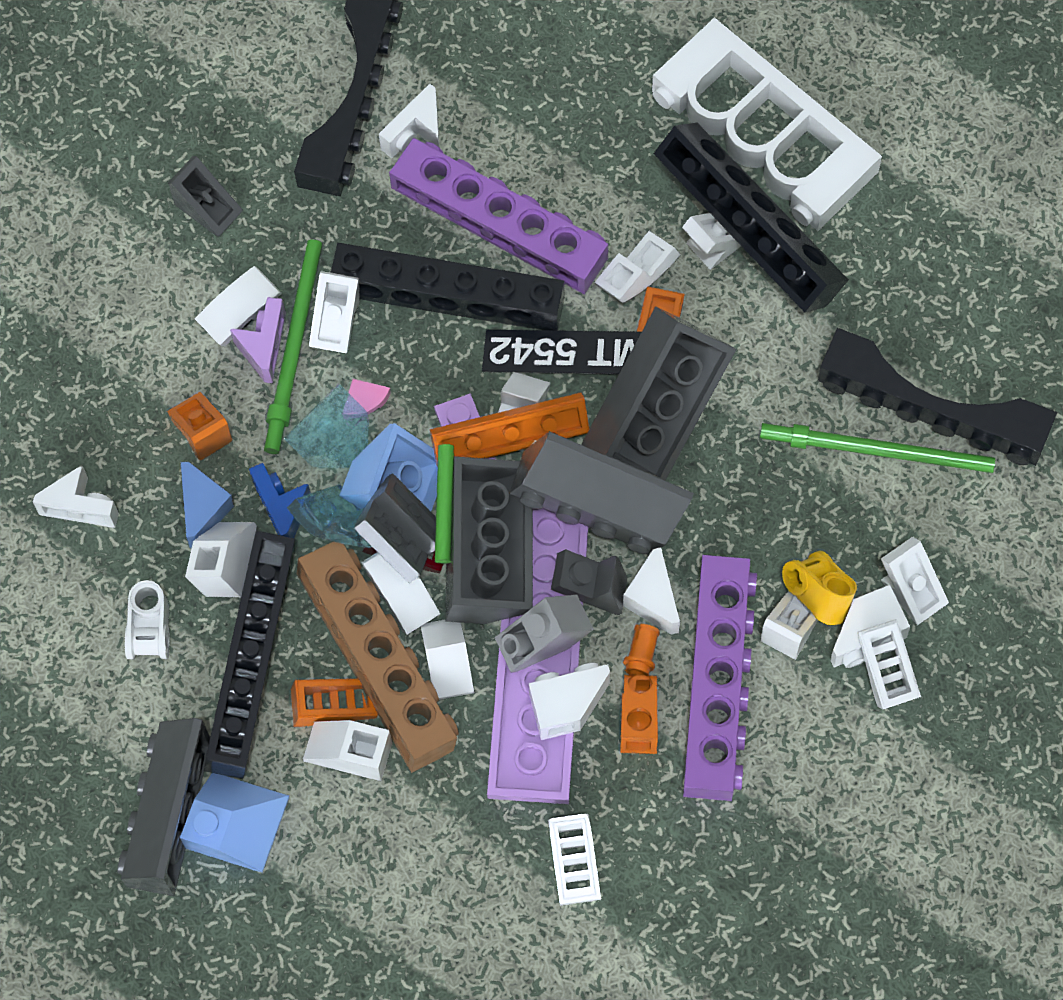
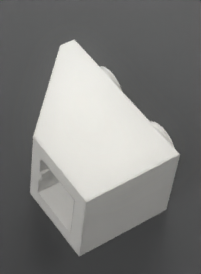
(221, 559)
(864, 613)
(567, 700)
(349, 747)

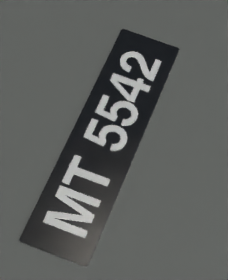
(557, 351)

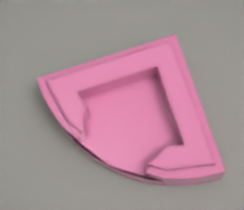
(369, 395)

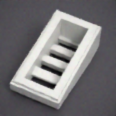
(898, 695)
(567, 824)

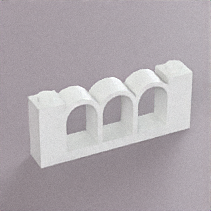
(812, 197)

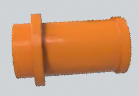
(642, 650)

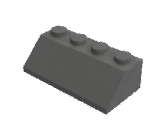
(659, 394)
(599, 493)
(489, 544)
(165, 802)

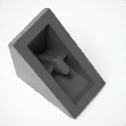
(203, 197)

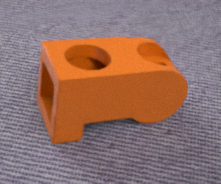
(639, 715)

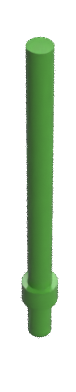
(279, 412)
(800, 436)

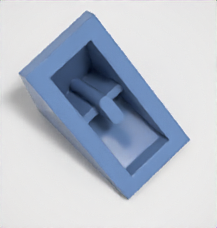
(203, 502)

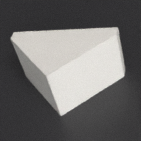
(652, 594)
(788, 626)
(447, 658)

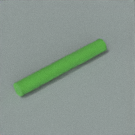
(444, 503)

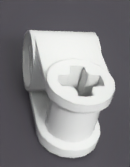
(147, 629)

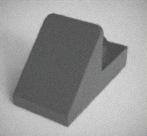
(594, 582)

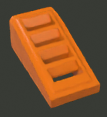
(306, 717)

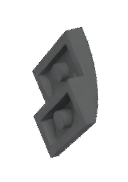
(398, 527)

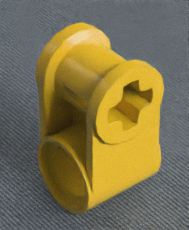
(822, 587)

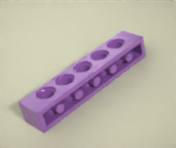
(443, 197)
(718, 578)

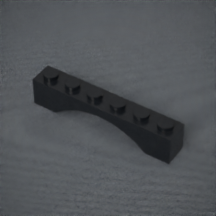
(328, 152)
(1008, 427)

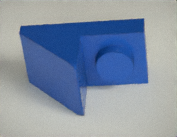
(276, 500)

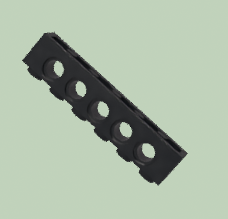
(750, 217)
(452, 287)
(249, 655)

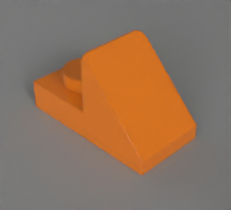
(201, 425)

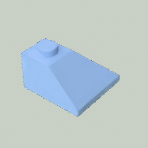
(394, 453)
(234, 821)

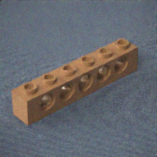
(415, 743)

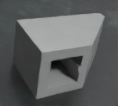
(544, 631)

